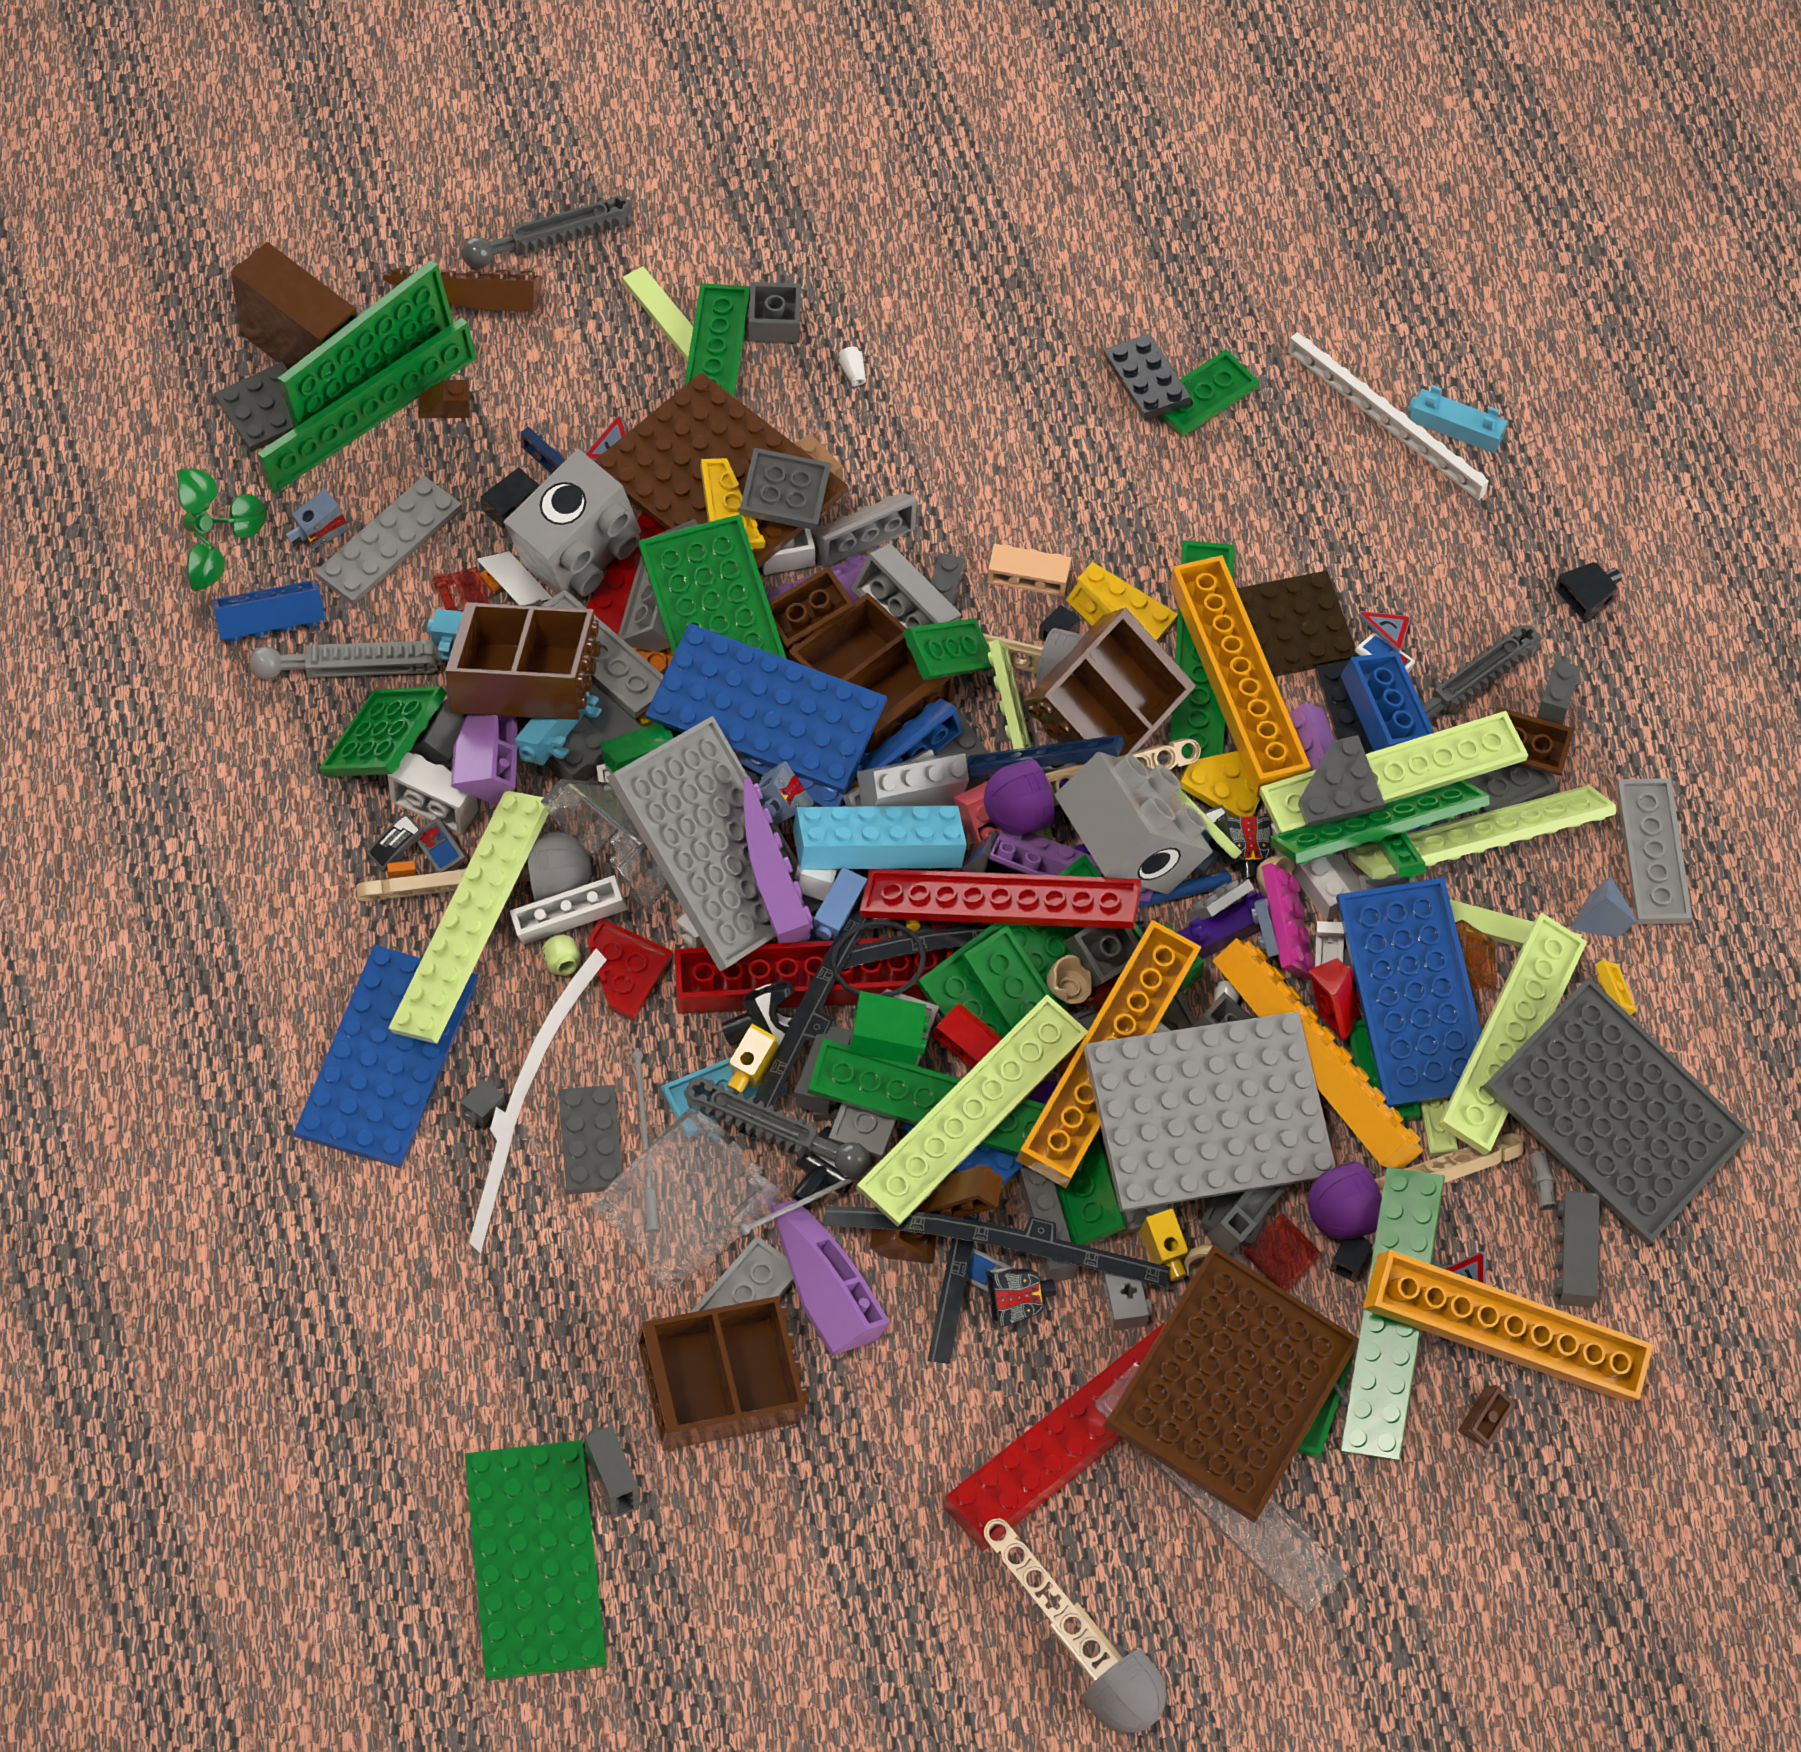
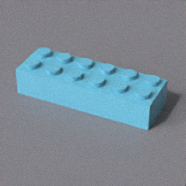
(879, 837)

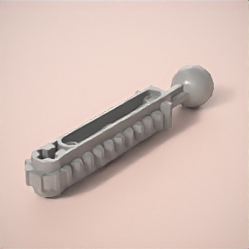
(350, 659)

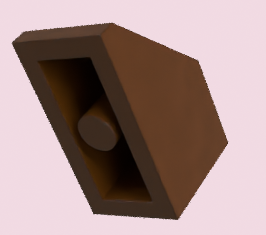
(446, 400)

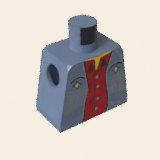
(318, 521)
(782, 793)

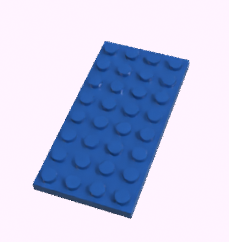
(768, 706)
(1411, 988)
(376, 1080)

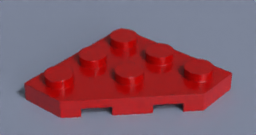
(630, 967)

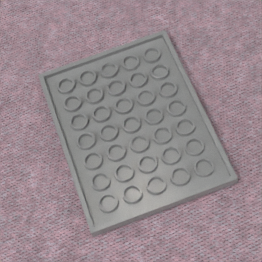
(692, 819)
(1209, 1110)

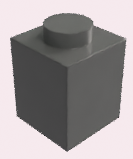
(481, 1103)

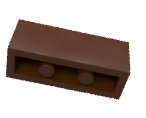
(965, 1193)

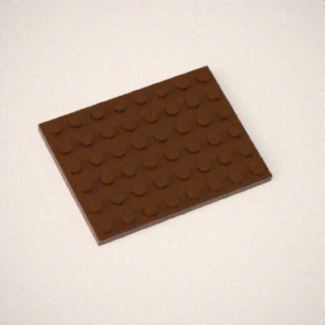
(664, 452)
(1232, 1383)

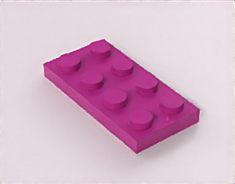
(1288, 921)

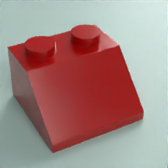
(1335, 996)

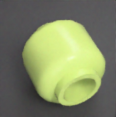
(561, 955)

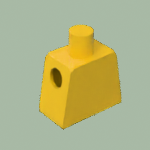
(752, 1059)
(1165, 1242)

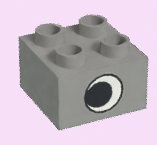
(574, 526)
(1134, 821)

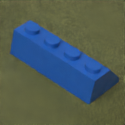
(268, 610)
(1385, 699)
(930, 730)

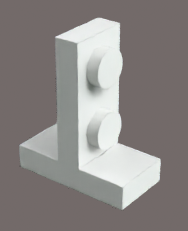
(1329, 942)

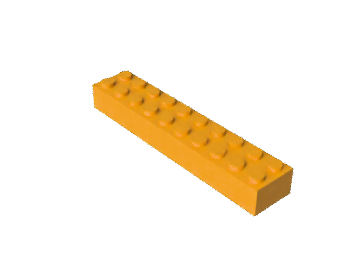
(1238, 672)
(1131, 1010)
(1333, 1072)
(1508, 1326)

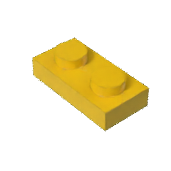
(1088, 602)
(1614, 984)

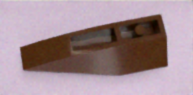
(485, 290)

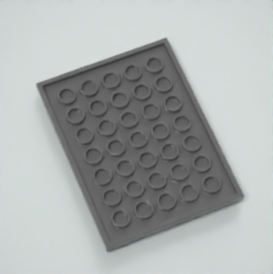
(1618, 1110)

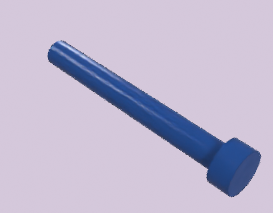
(1189, 888)

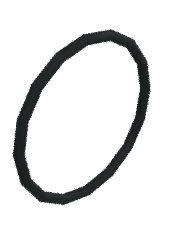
(878, 923)

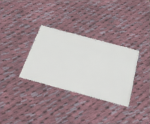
(514, 578)

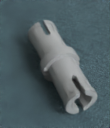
(1543, 1180)

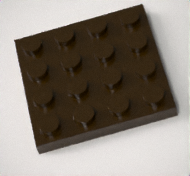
(1298, 622)

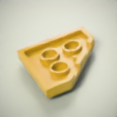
(1220, 782)

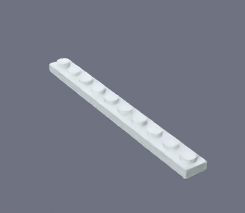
(1388, 416)

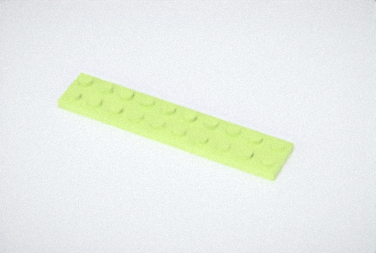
(1415, 765)
(1492, 829)
(470, 917)
(1520, 1010)
(971, 1110)

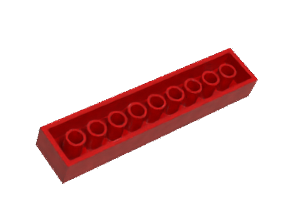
(706, 989)
(1041, 1457)

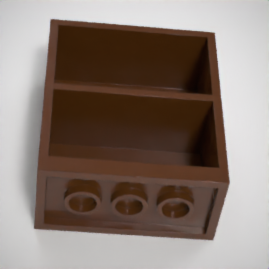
(285, 306)
(873, 653)
(522, 661)
(1120, 691)
(722, 1372)

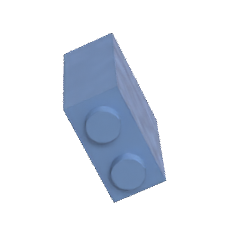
(837, 905)

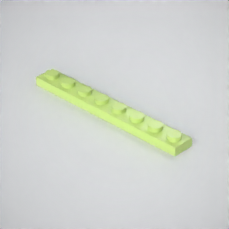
(1011, 703)

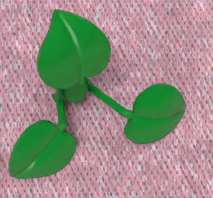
(194, 494)

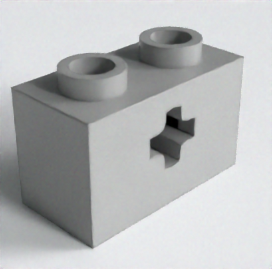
(1126, 1312)

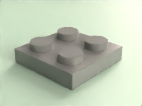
(1222, 897)

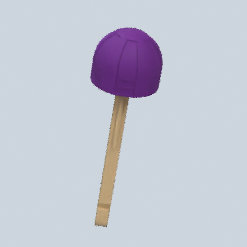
(1023, 798)
(1348, 1198)

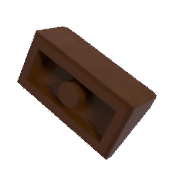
(1487, 1416)

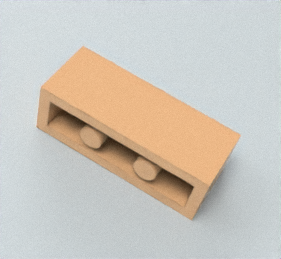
(1029, 570)

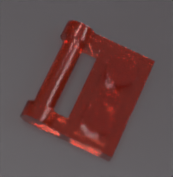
(468, 585)

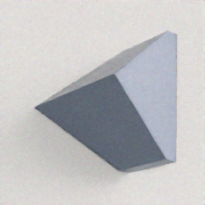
(1605, 912)

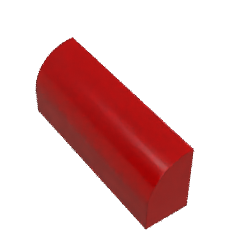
(966, 1036)

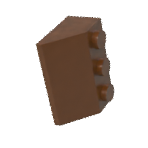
(809, 606)
(1543, 740)
(903, 1245)

